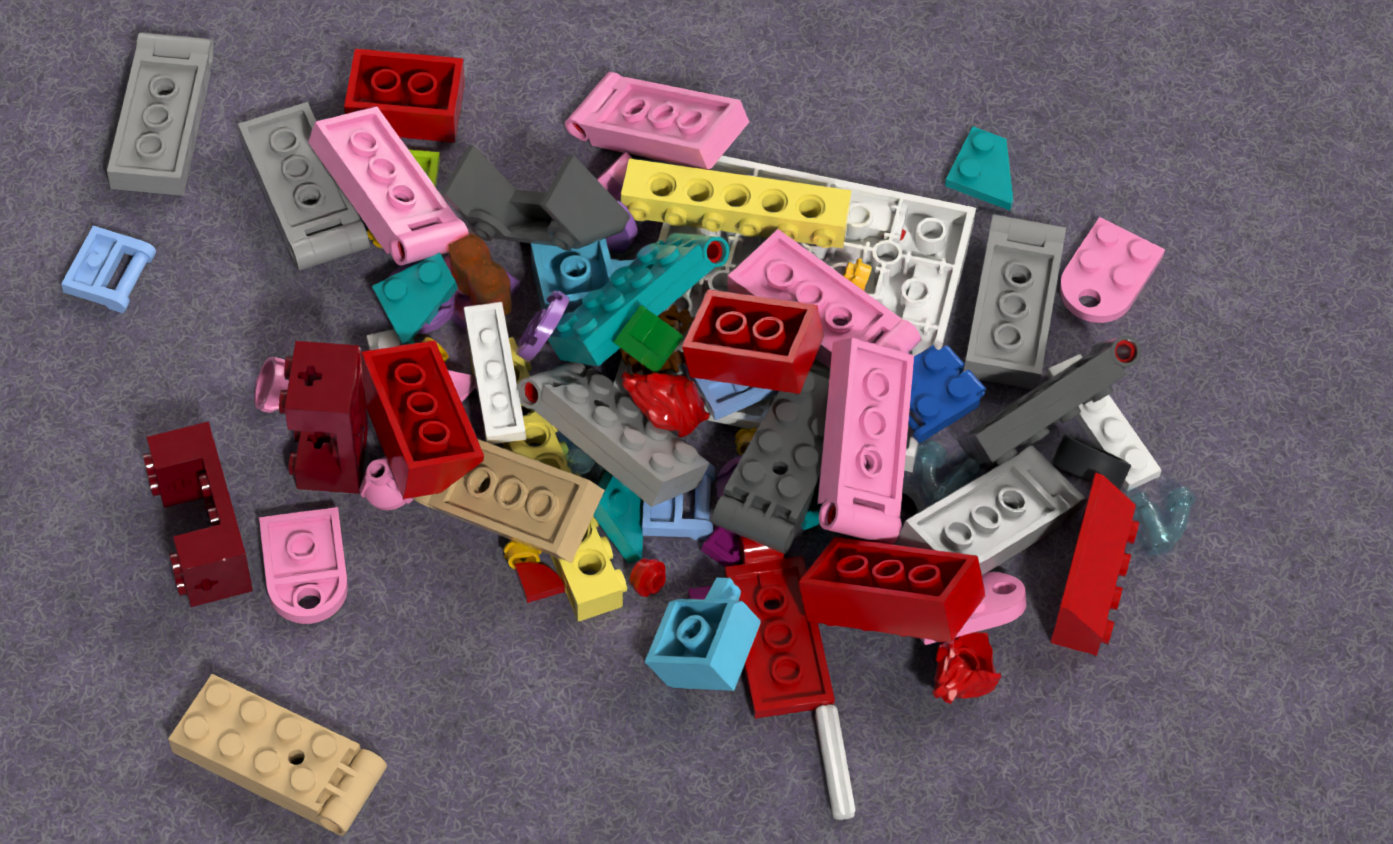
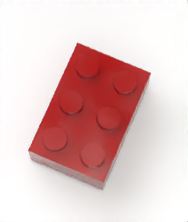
(413, 92)
(753, 341)

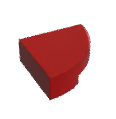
(538, 581)

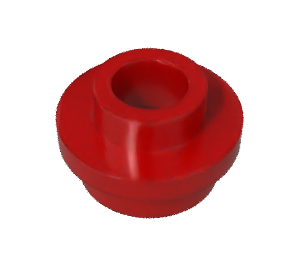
(648, 576)

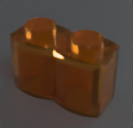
(477, 274)

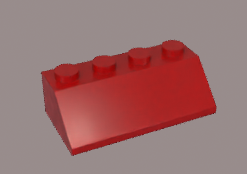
(419, 418)
(1095, 569)

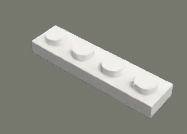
(494, 373)
(1114, 434)

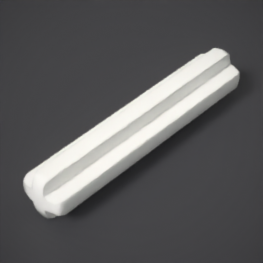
(835, 762)

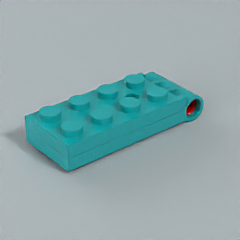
(652, 280)

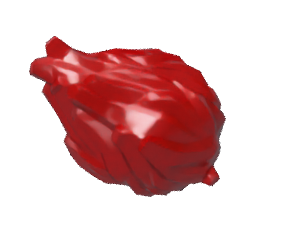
(667, 401)
(965, 668)

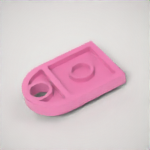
(1110, 268)
(304, 559)
(1002, 604)

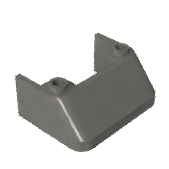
(567, 216)

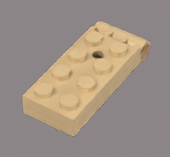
(522, 501)
(260, 741)

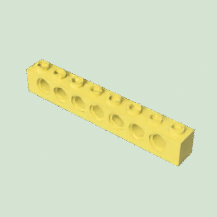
(586, 593)

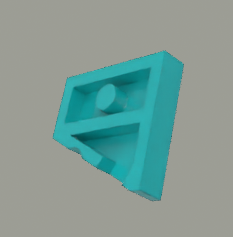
(983, 169)
(415, 295)
(621, 517)

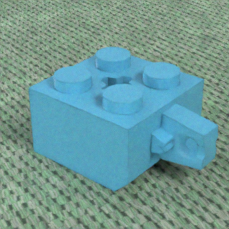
(572, 271)
(704, 640)

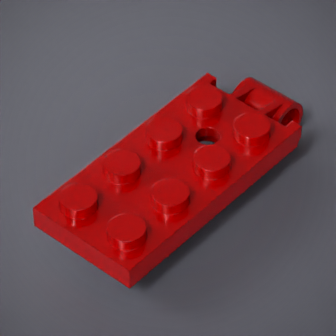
(787, 658)

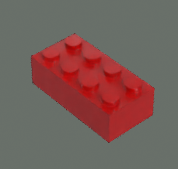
(892, 589)

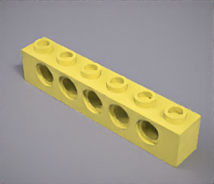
(722, 190)

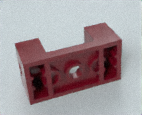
(326, 411)
(211, 560)

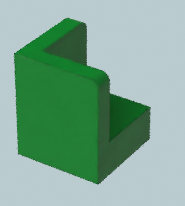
(648, 339)

